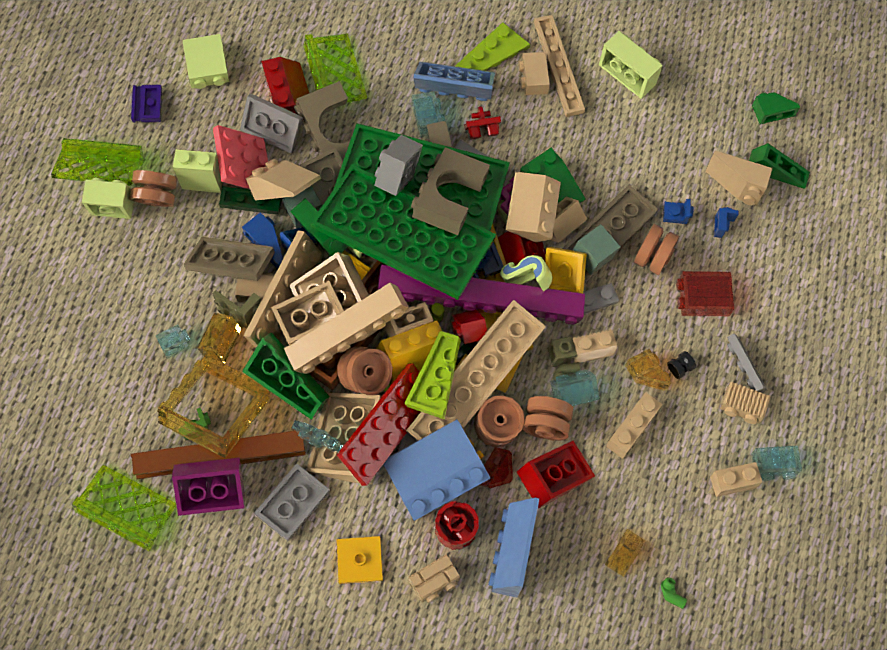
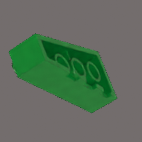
(273, 370)

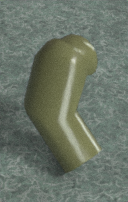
(566, 369)

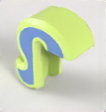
(527, 270)

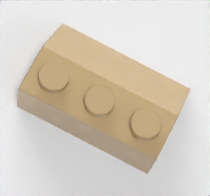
(533, 206)

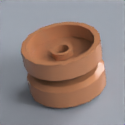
(153, 188)
(656, 249)
(364, 370)
(548, 418)
(510, 421)

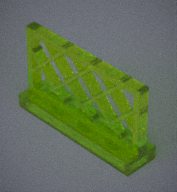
(318, 68)
(97, 153)
(116, 524)

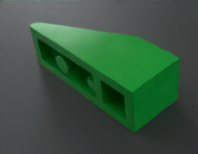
(782, 166)
(305, 213)

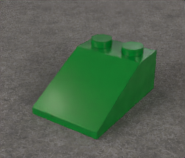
(553, 166)

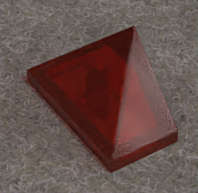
(499, 468)

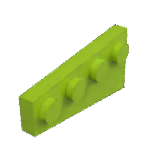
(494, 49)
(435, 379)

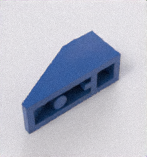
(261, 232)

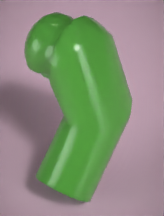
(670, 595)

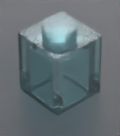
(173, 341)

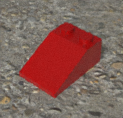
(555, 473)

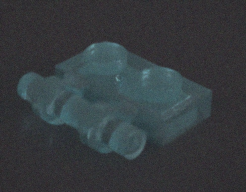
(316, 436)

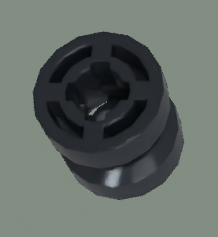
(681, 365)

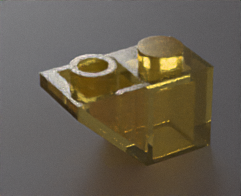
(647, 371)

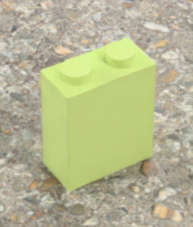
(205, 61)
(197, 170)

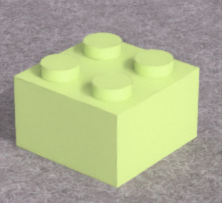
(107, 198)

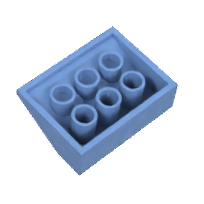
(454, 80)
(436, 469)
(514, 547)

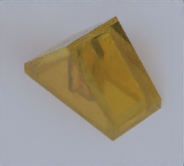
(625, 552)

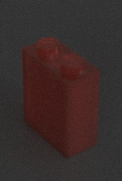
(705, 293)

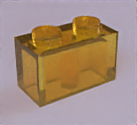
(219, 337)

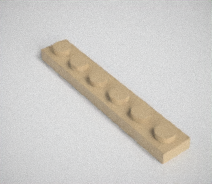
(559, 66)

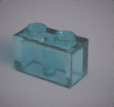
(426, 111)
(576, 388)
(777, 462)

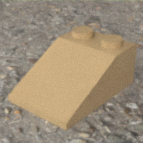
(739, 176)
(280, 180)
(307, 311)

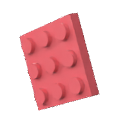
(238, 155)

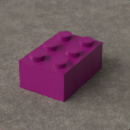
(208, 486)

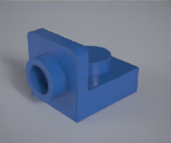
(678, 212)
(723, 219)

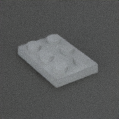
(271, 122)
(292, 502)

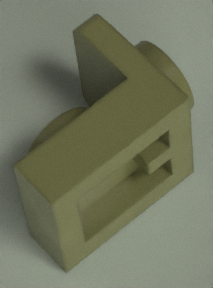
(561, 349)

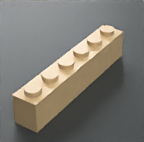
(346, 328)

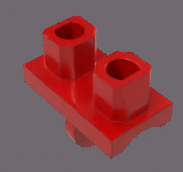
(474, 126)

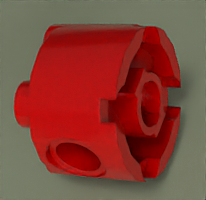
(456, 525)

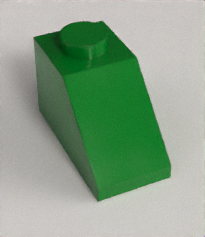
(773, 107)

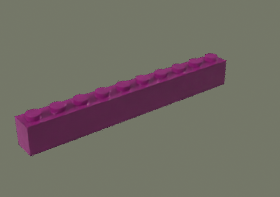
(492, 296)

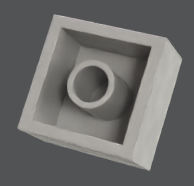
(397, 164)

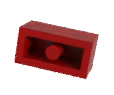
(469, 326)

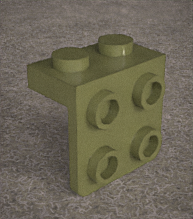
(243, 314)

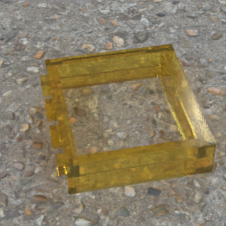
(199, 434)

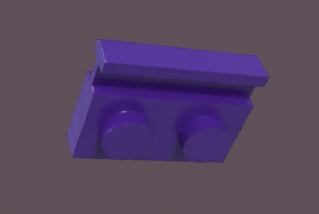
(146, 103)

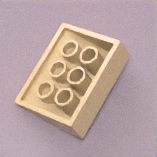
(342, 276)
(340, 419)

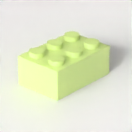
(630, 64)

